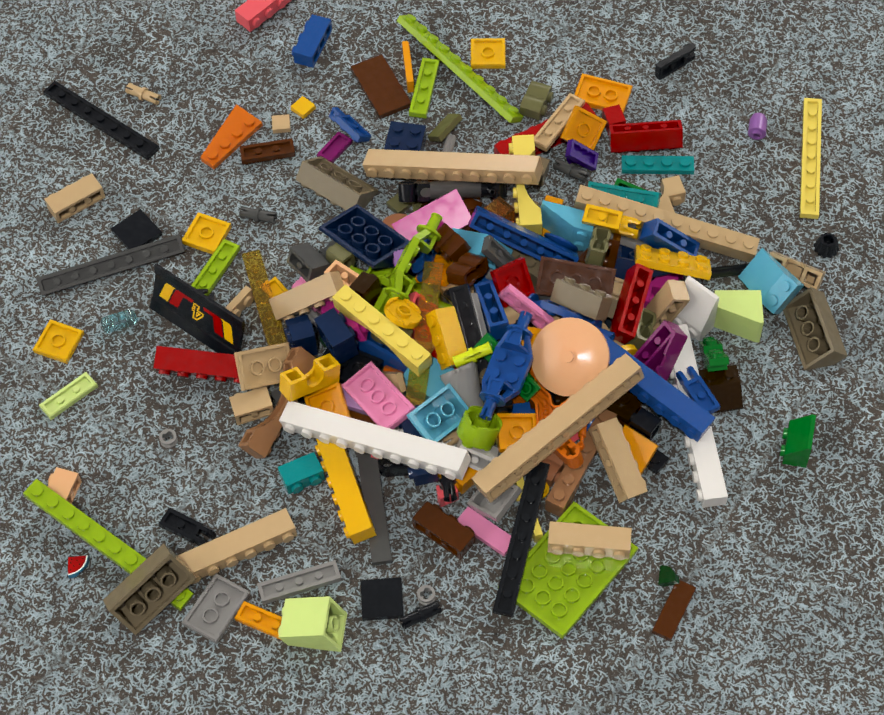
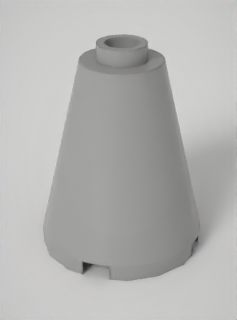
(466, 383)

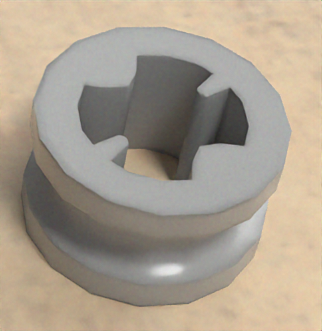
(165, 434)
(426, 588)

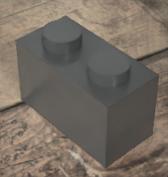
(307, 261)

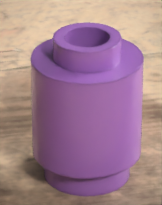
(757, 126)

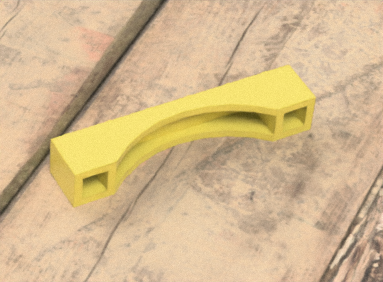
(528, 212)
(402, 345)

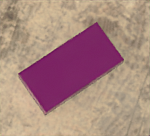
(335, 147)

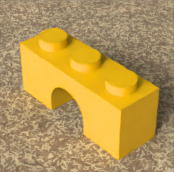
(323, 374)

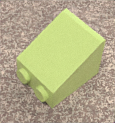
(740, 313)
(313, 623)

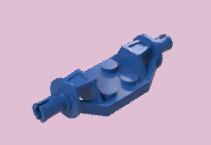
(553, 308)
(507, 366)

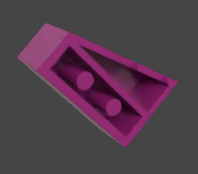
(662, 349)

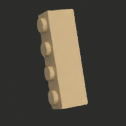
(306, 296)
(618, 459)
(589, 540)

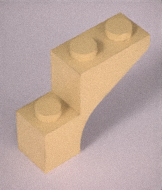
(672, 193)

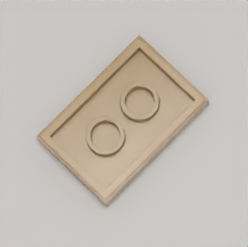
(261, 365)

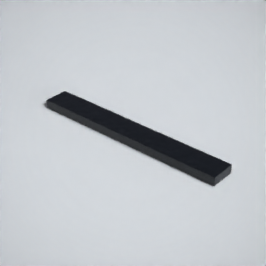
(101, 120)
(521, 540)

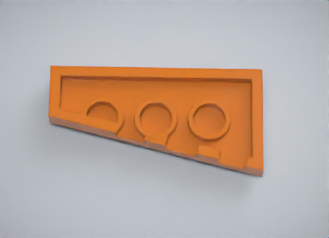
(232, 134)

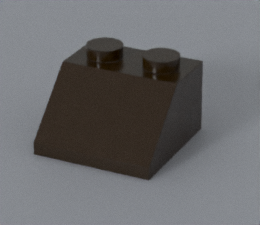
(725, 387)

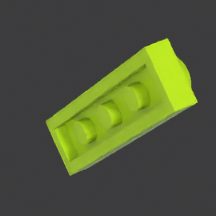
(424, 88)
(216, 266)

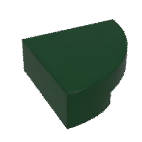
(667, 576)

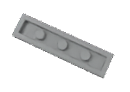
(299, 582)

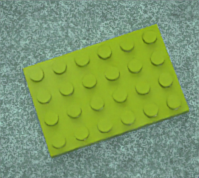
(565, 586)

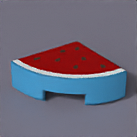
(77, 565)

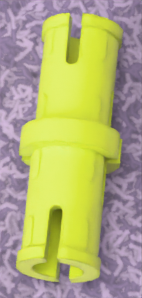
(472, 354)

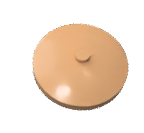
(569, 355)

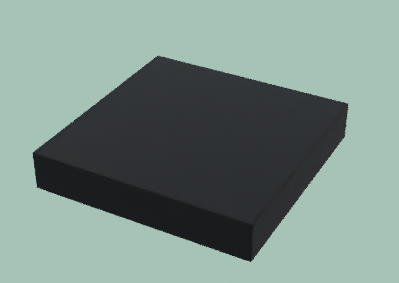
(136, 230)
(381, 599)

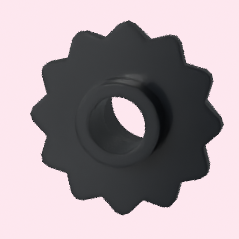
(826, 245)

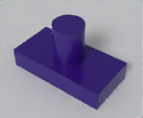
(581, 155)

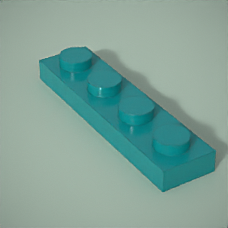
(657, 164)
(643, 196)

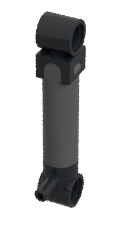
(426, 191)

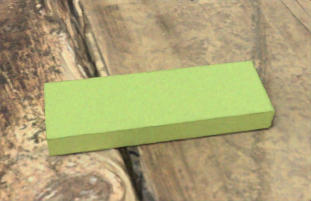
(68, 395)

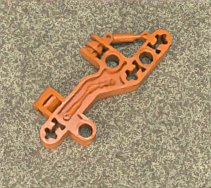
(544, 406)

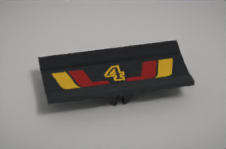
(196, 313)

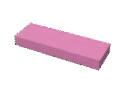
(520, 302)
(486, 531)

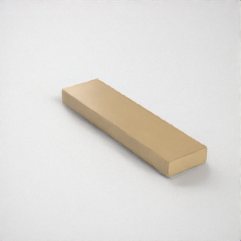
(556, 123)

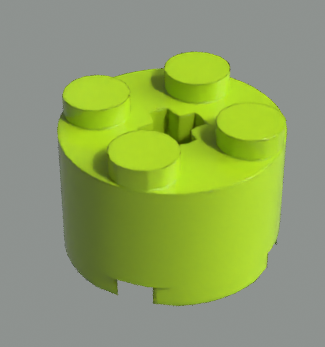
(476, 431)

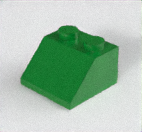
(798, 441)

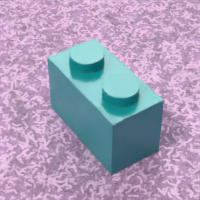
(301, 473)

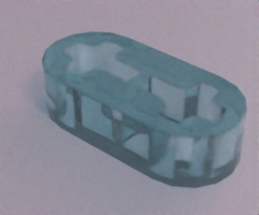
(119, 321)

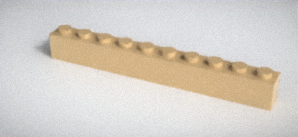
(453, 166)
(708, 235)
(557, 427)

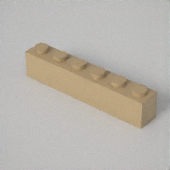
(239, 545)

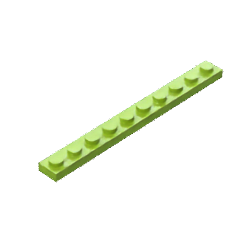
(462, 70)
(92, 532)

